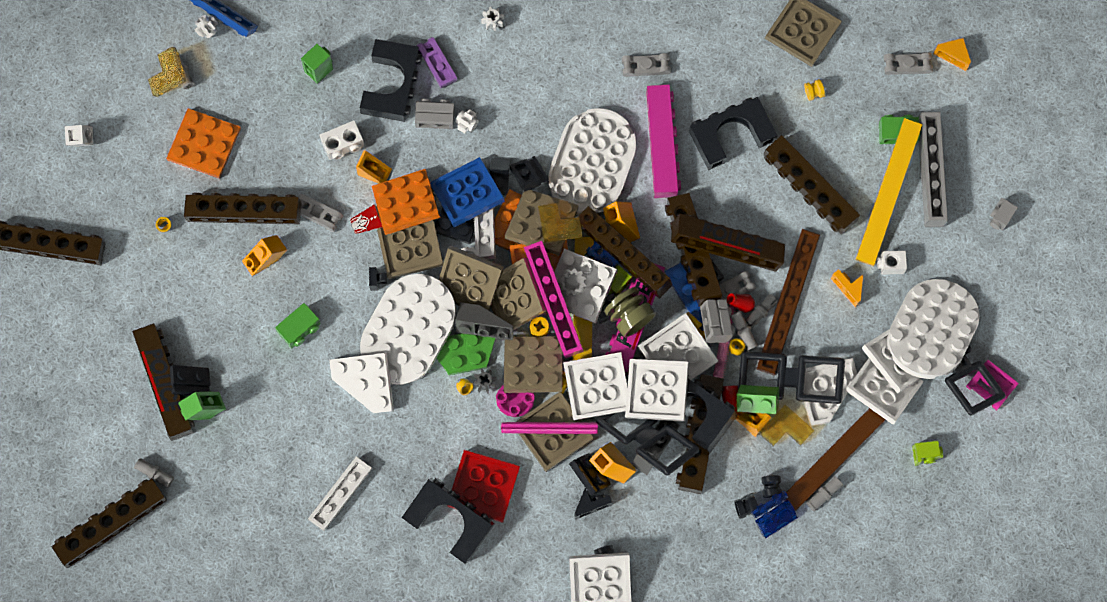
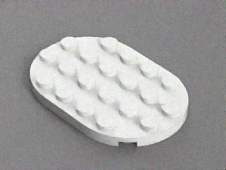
(592, 160)
(410, 326)
(933, 328)

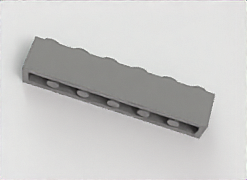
(932, 170)

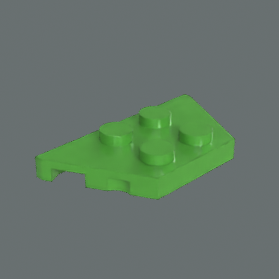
(465, 353)

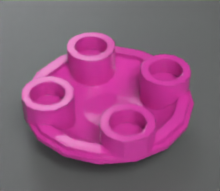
(514, 403)

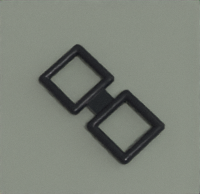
(966, 368)
(795, 377)
(647, 437)

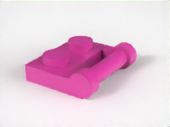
(1005, 382)

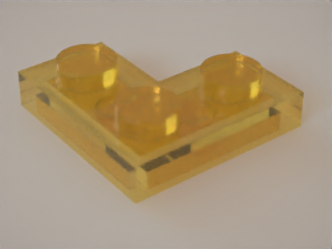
(171, 75)
(556, 229)
(786, 422)

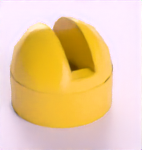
(160, 221)
(738, 342)
(467, 389)

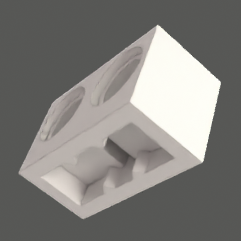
(339, 136)

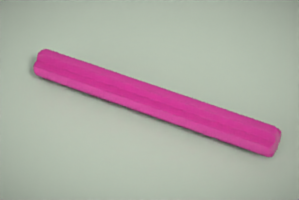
(550, 427)

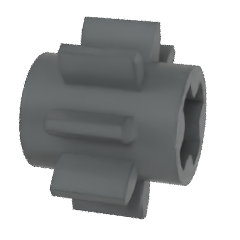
(483, 375)

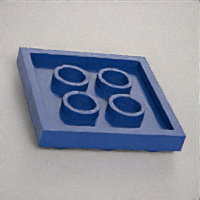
(467, 192)

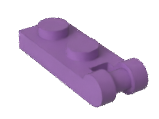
(437, 63)

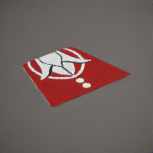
(366, 221)

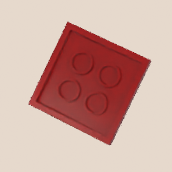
(486, 483)

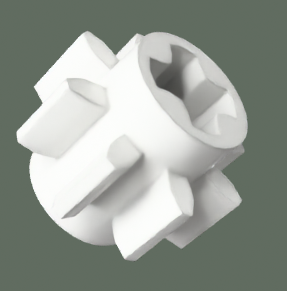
(488, 21)
(206, 26)
(467, 121)

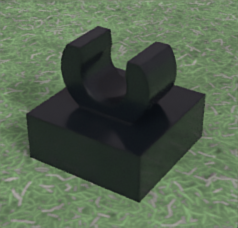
(375, 278)

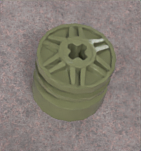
(632, 314)

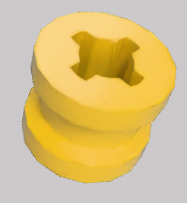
(814, 90)
(539, 331)

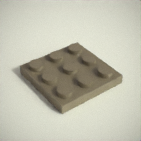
(803, 30)
(526, 224)
(410, 250)
(470, 277)
(518, 295)
(533, 365)
(553, 448)

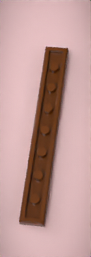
(789, 299)
(833, 458)

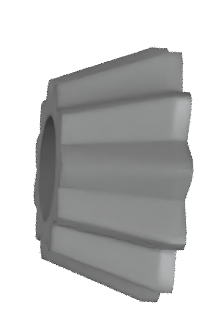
(572, 282)

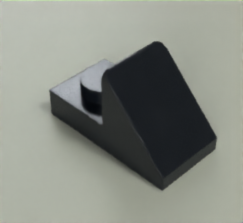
(500, 173)
(587, 507)

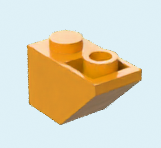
(622, 219)
(264, 254)
(612, 463)

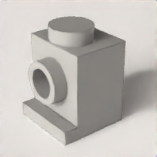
(1002, 214)

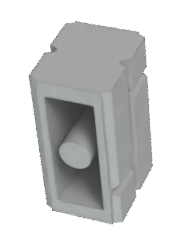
(434, 114)
(717, 321)

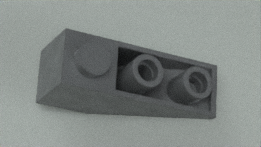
(478, 321)
(657, 449)

